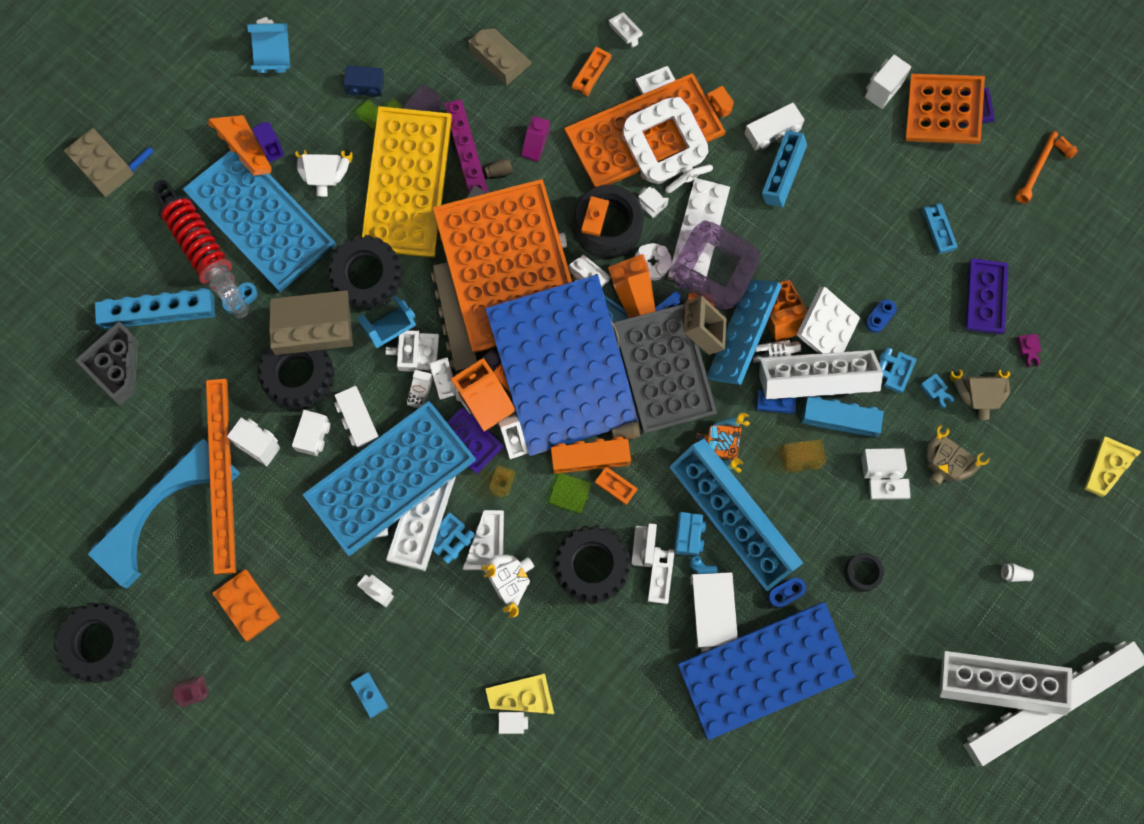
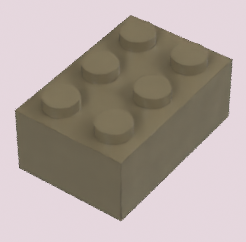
(99, 162)

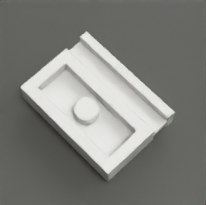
(585, 267)

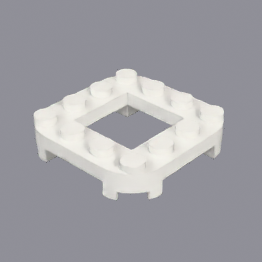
(694, 139)

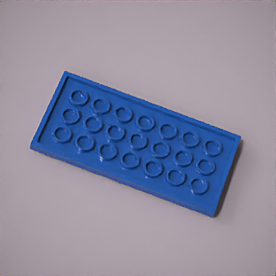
(765, 670)

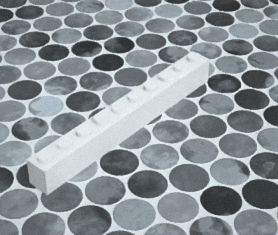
(1024, 723)

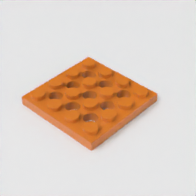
(953, 117)

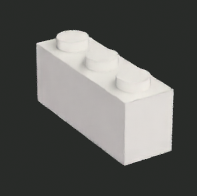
(774, 126)
(356, 418)

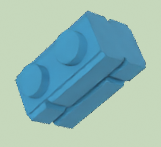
(689, 534)

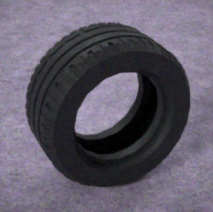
(612, 246)

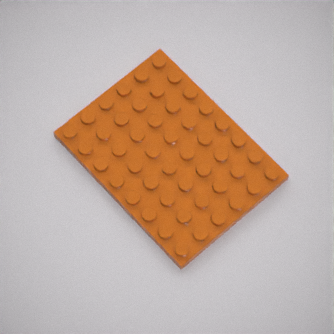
(500, 251)

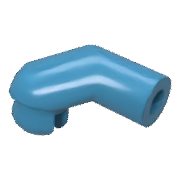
(700, 568)

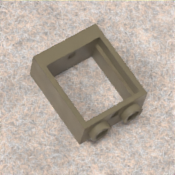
(701, 310)

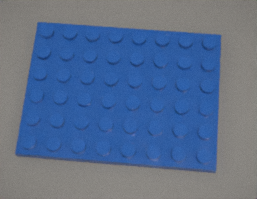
(562, 364)

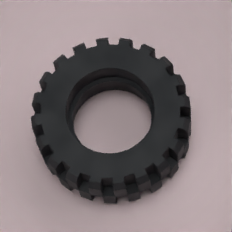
(359, 248)
(300, 396)
(596, 538)
(72, 633)

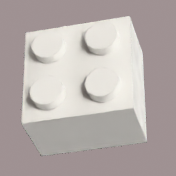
(887, 81)
(254, 441)

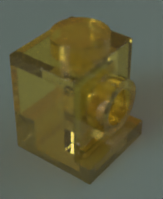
(505, 475)

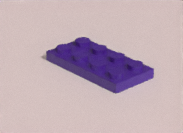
(986, 296)

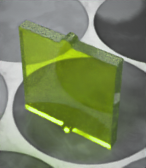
(570, 493)

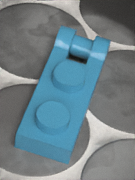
(939, 228)

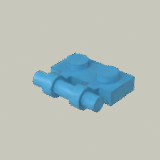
(900, 371)
(448, 530)

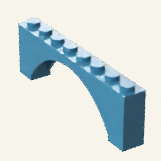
(118, 549)

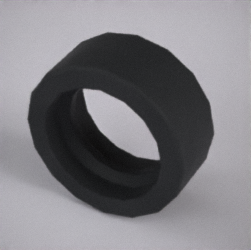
(874, 561)

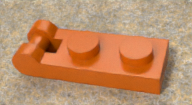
(591, 71)

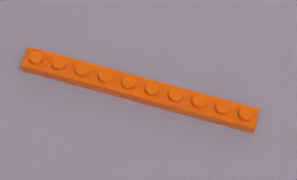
(220, 477)

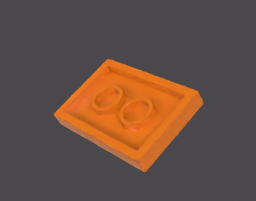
(246, 605)

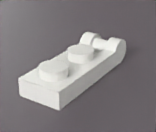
(661, 576)

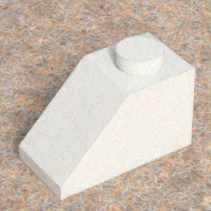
(513, 436)

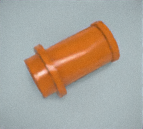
(1068, 149)

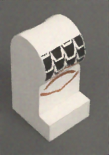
(419, 389)

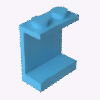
(270, 47)
(390, 325)

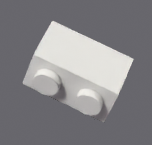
(311, 433)
(884, 463)

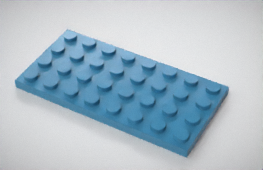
(260, 220)
(389, 478)

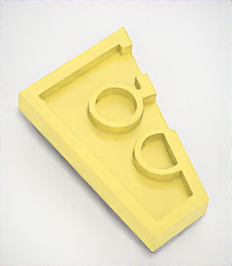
(1109, 465)
(522, 695)

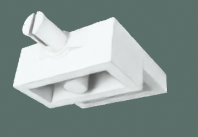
(415, 351)

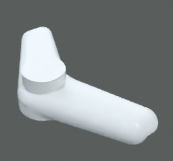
(688, 175)

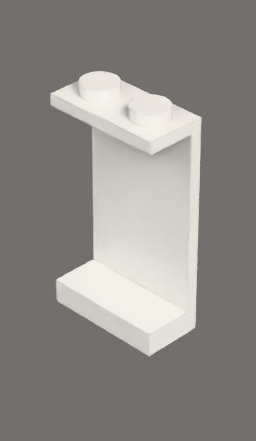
(714, 609)

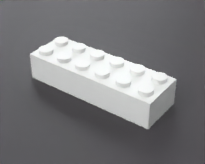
(820, 374)
(1006, 683)

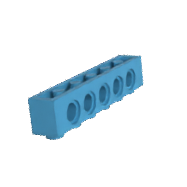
(203, 309)

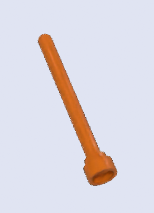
(1025, 193)

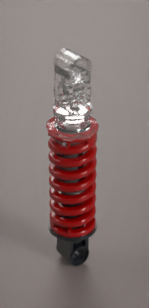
(199, 247)

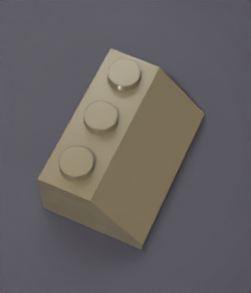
(498, 55)

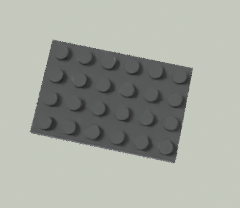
(664, 369)

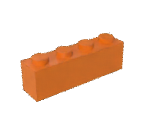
(590, 456)

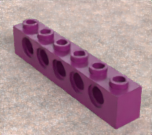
(465, 146)

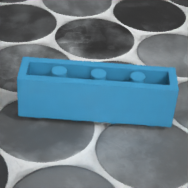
(784, 168)
(842, 417)

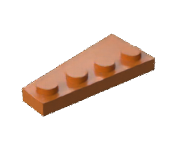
(243, 142)

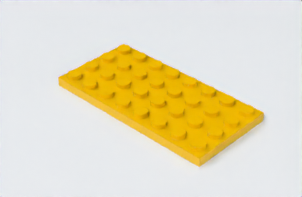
(407, 179)

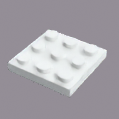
(828, 323)

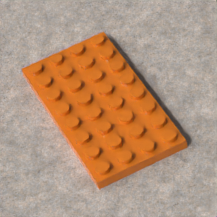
(599, 138)

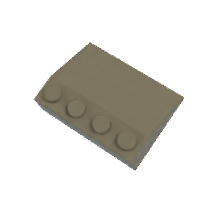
(310, 322)

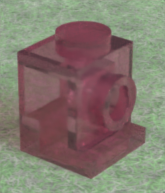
(198, 688)

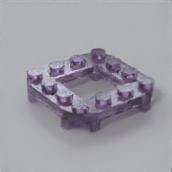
(687, 277)

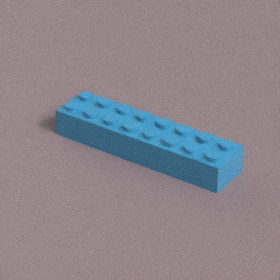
(735, 514)

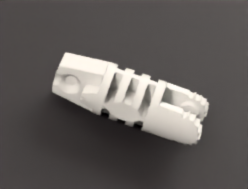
(777, 349)

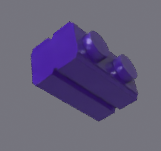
(268, 141)

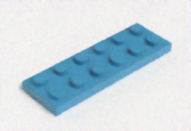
(744, 332)

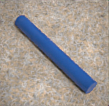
(141, 158)

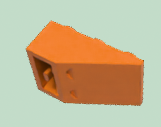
(786, 313)
(483, 394)

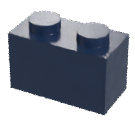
(364, 81)

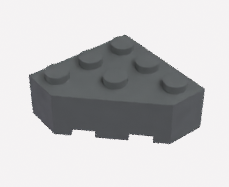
(113, 362)

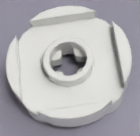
(660, 254)

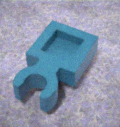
(935, 388)

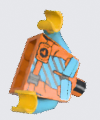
(725, 439)

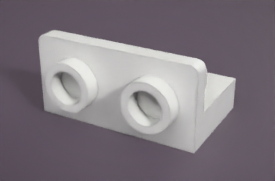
(644, 545)

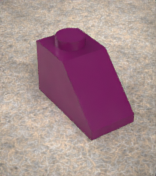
(535, 138)

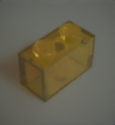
(803, 455)

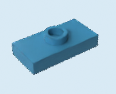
(369, 695)

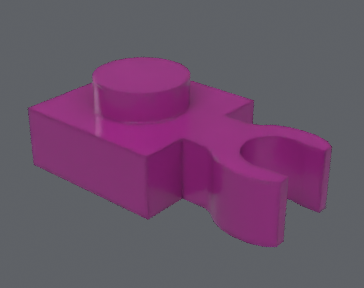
(1029, 346)

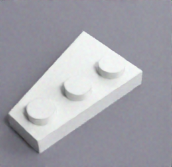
(487, 540)

